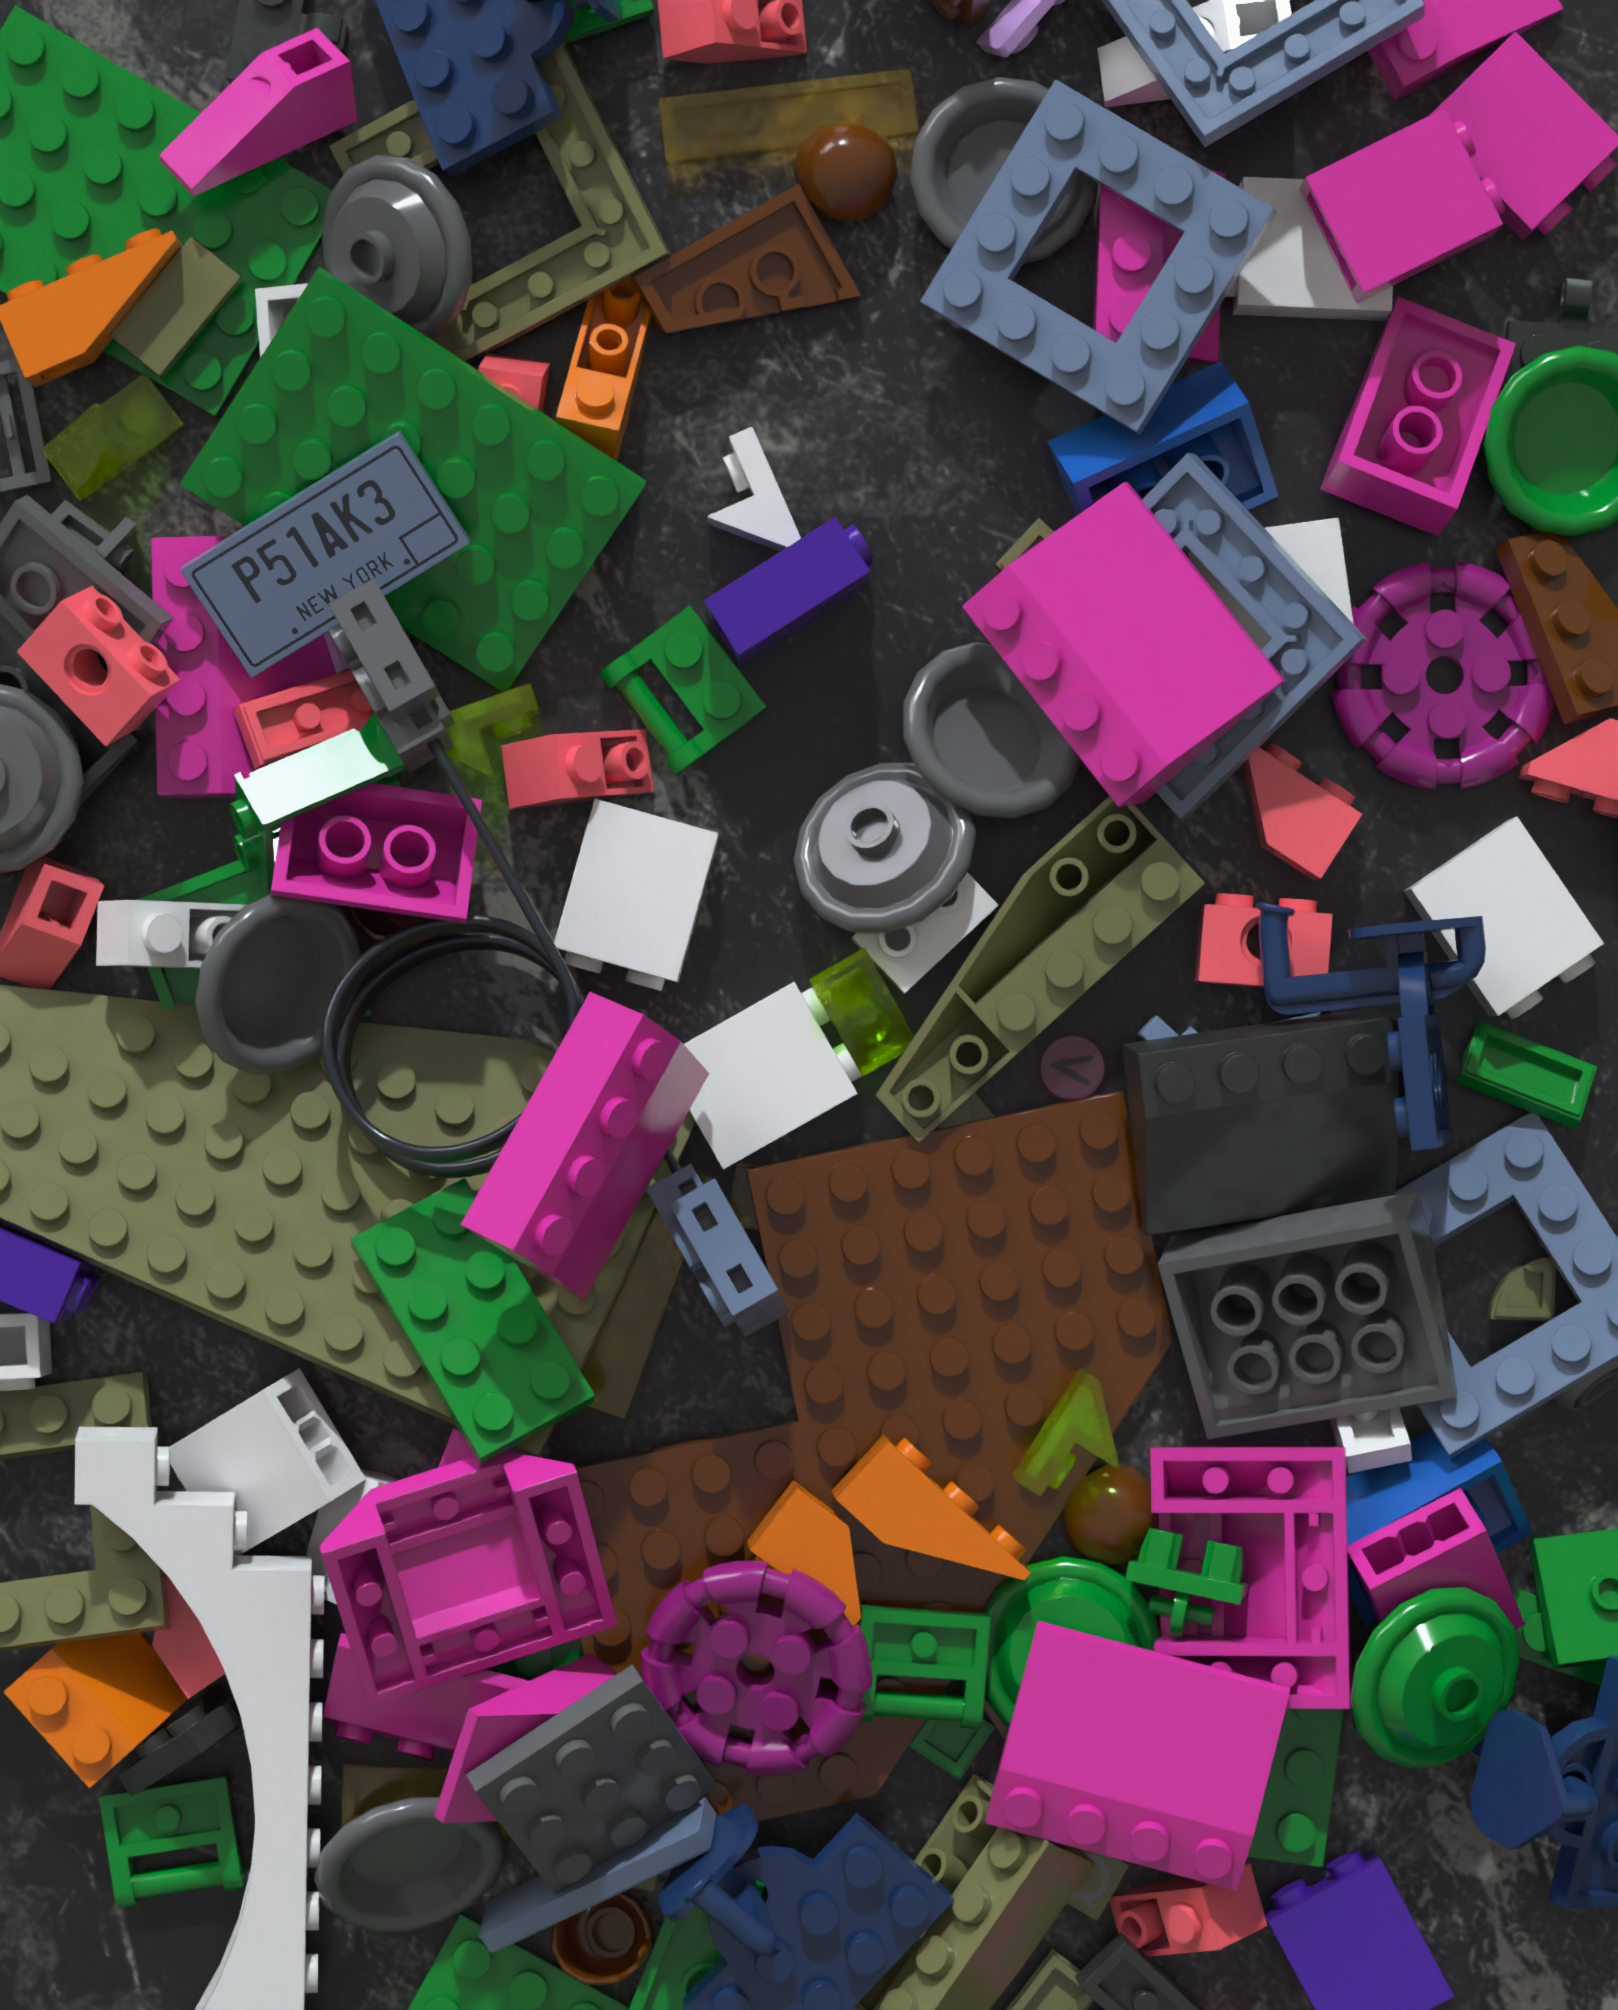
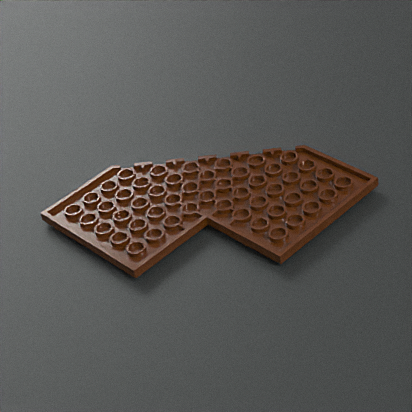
(927, 1303)

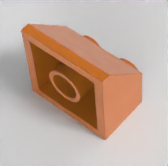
(97, 1699)

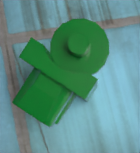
(1159, 1568)

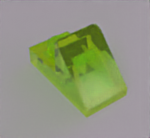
(112, 436)
(502, 713)
(862, 1011)
(1076, 1418)

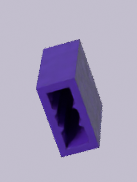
(790, 589)
(43, 1278)
(1355, 1940)

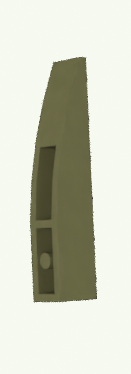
(1039, 954)
(1004, 1902)

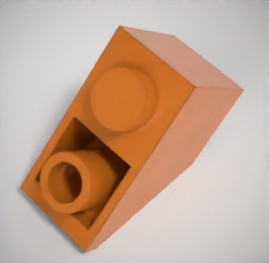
(812, 1539)

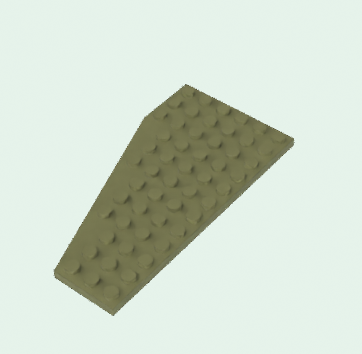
(248, 1186)

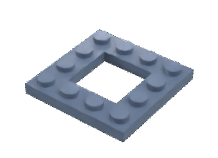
(1230, 89)
(1075, 136)
(1305, 625)
(1530, 1169)

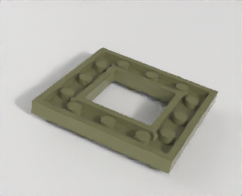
(609, 247)
(127, 1586)

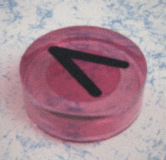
(1072, 1067)

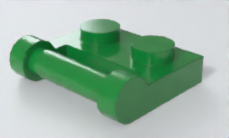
(699, 676)
(927, 1646)
(168, 1820)

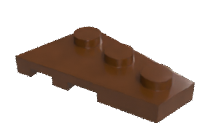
(748, 269)
(1567, 621)

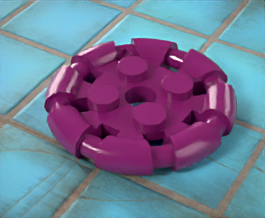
(1432, 715)
(758, 1703)

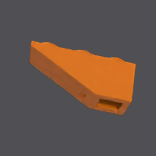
(72, 318)
(605, 368)
(914, 1513)

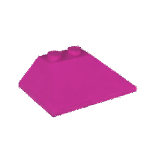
(1294, 1532)
(465, 1571)

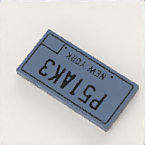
(357, 524)

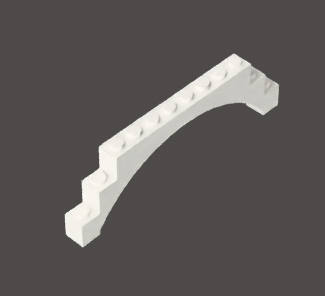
(261, 1631)

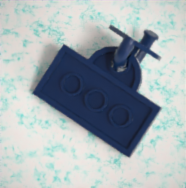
(480, 68)
(1404, 980)
(1527, 1792)
(818, 1927)

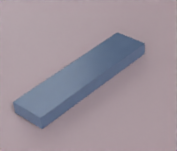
(535, 1906)

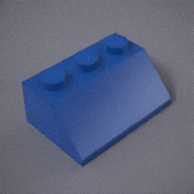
(1196, 416)
(1393, 1491)

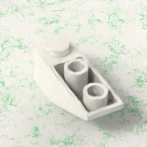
(1230, 23)
(158, 932)

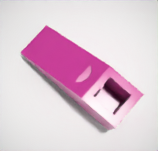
(267, 111)

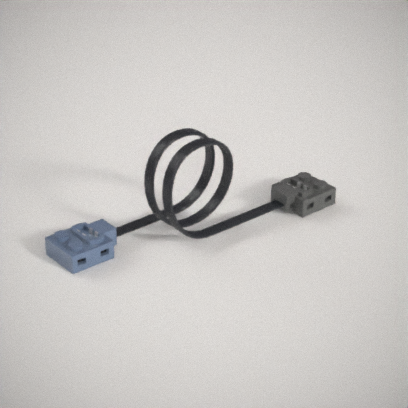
(416, 725)

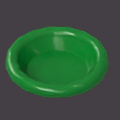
(1557, 442)
(1066, 1594)
(1434, 1677)

